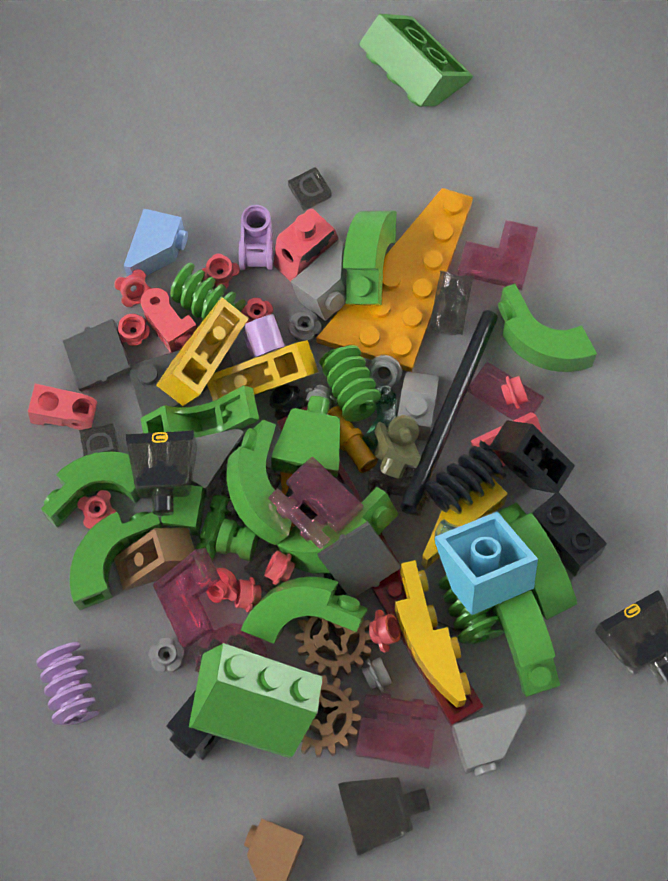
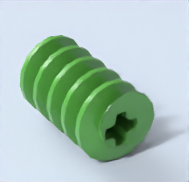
(200, 295)
(350, 382)
(476, 627)

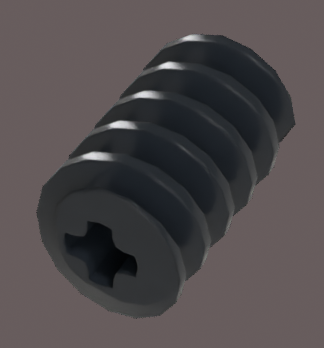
(465, 478)

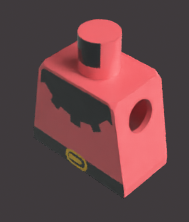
(304, 242)

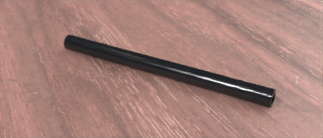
(448, 412)

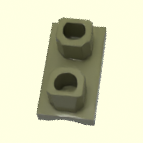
(397, 445)

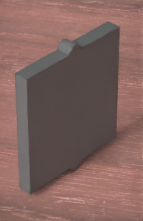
(96, 355)
(359, 560)

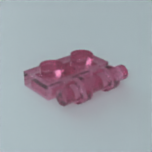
(323, 495)
(396, 741)

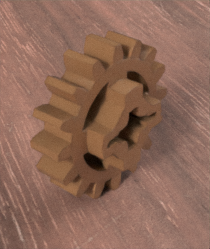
(321, 644)
(338, 710)

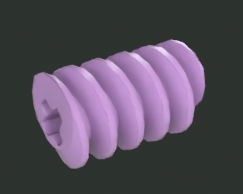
(65, 685)

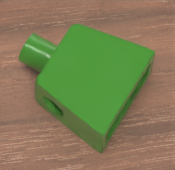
(308, 435)

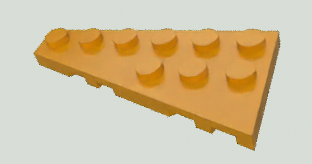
(408, 286)

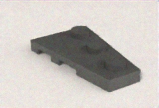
(148, 373)

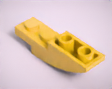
(431, 648)

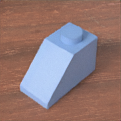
(155, 242)

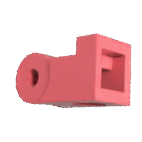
(165, 321)
(61, 408)

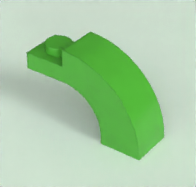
(365, 254)
(541, 345)
(224, 414)
(87, 477)
(250, 486)
(377, 511)
(97, 552)
(552, 585)
(302, 598)
(528, 643)

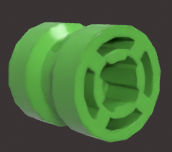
(236, 540)

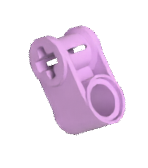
(256, 244)
(262, 336)

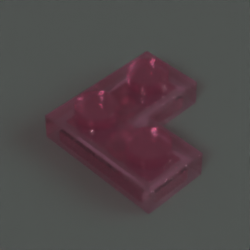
(503, 264)
(180, 595)

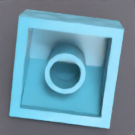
(486, 562)

